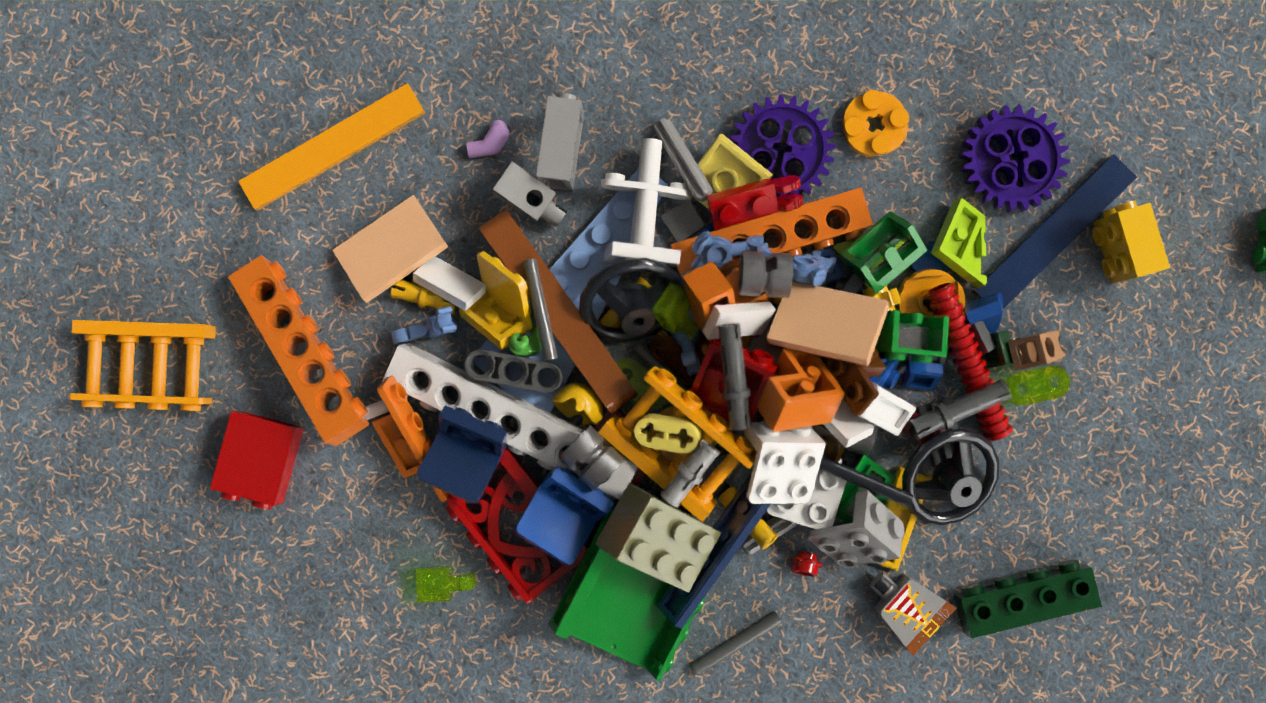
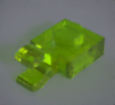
(673, 311)
(437, 584)

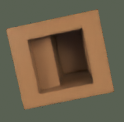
(1036, 350)

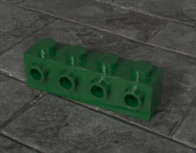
(1027, 599)

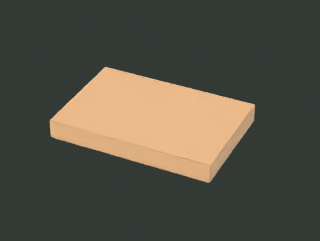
(390, 248)
(829, 323)

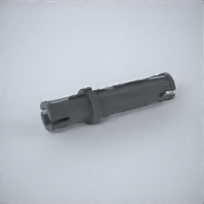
(736, 389)
(946, 415)

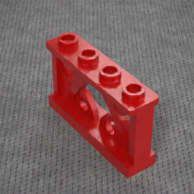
(515, 479)

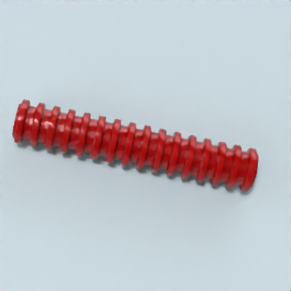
(968, 358)

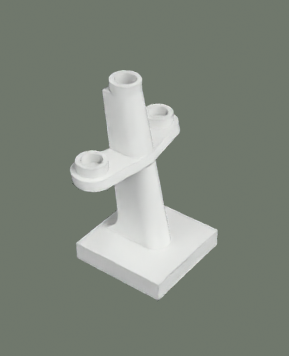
(644, 218)

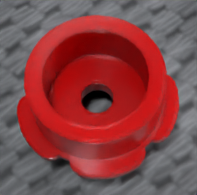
(805, 564)

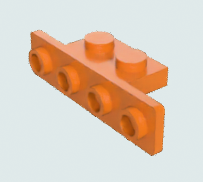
(403, 431)

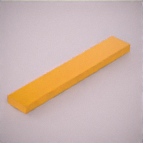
(331, 147)

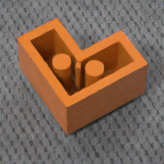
(708, 287)
(800, 392)

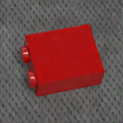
(256, 459)

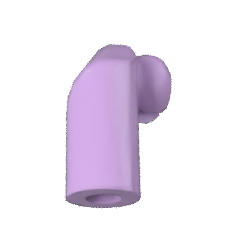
(492, 143)

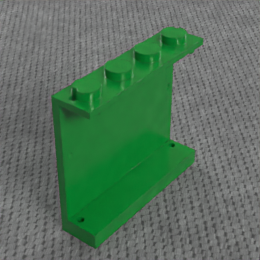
(618, 611)

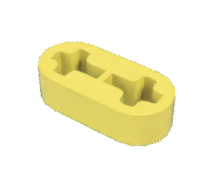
(668, 425)

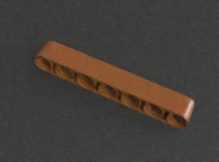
(564, 317)

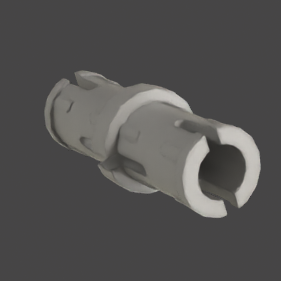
(689, 473)

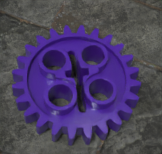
(1043, 154)
(811, 156)

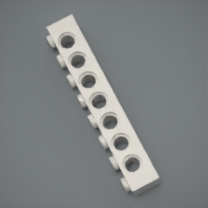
(410, 360)

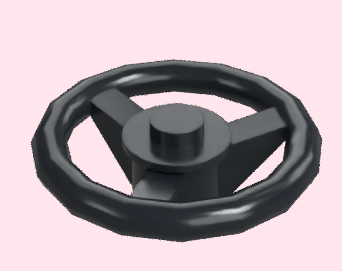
(630, 302)
(952, 478)

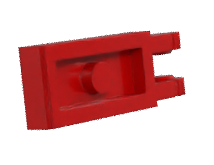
(753, 201)

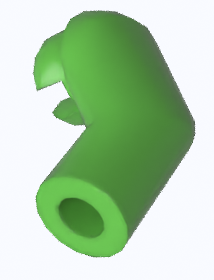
(525, 344)

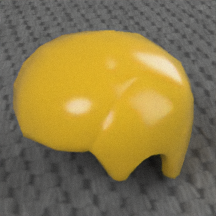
(579, 400)

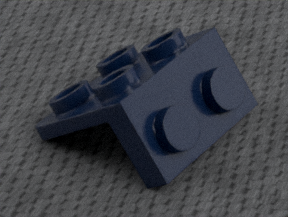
(463, 454)

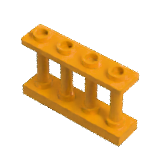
(128, 335)
(654, 464)

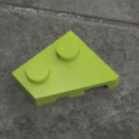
(962, 242)

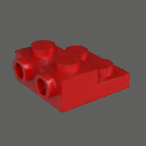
(710, 379)

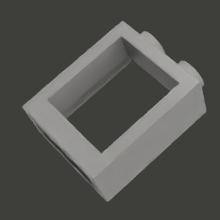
(560, 142)

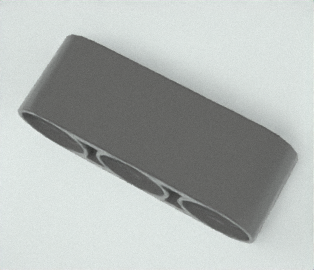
(498, 367)

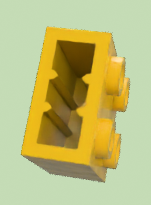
(1130, 242)

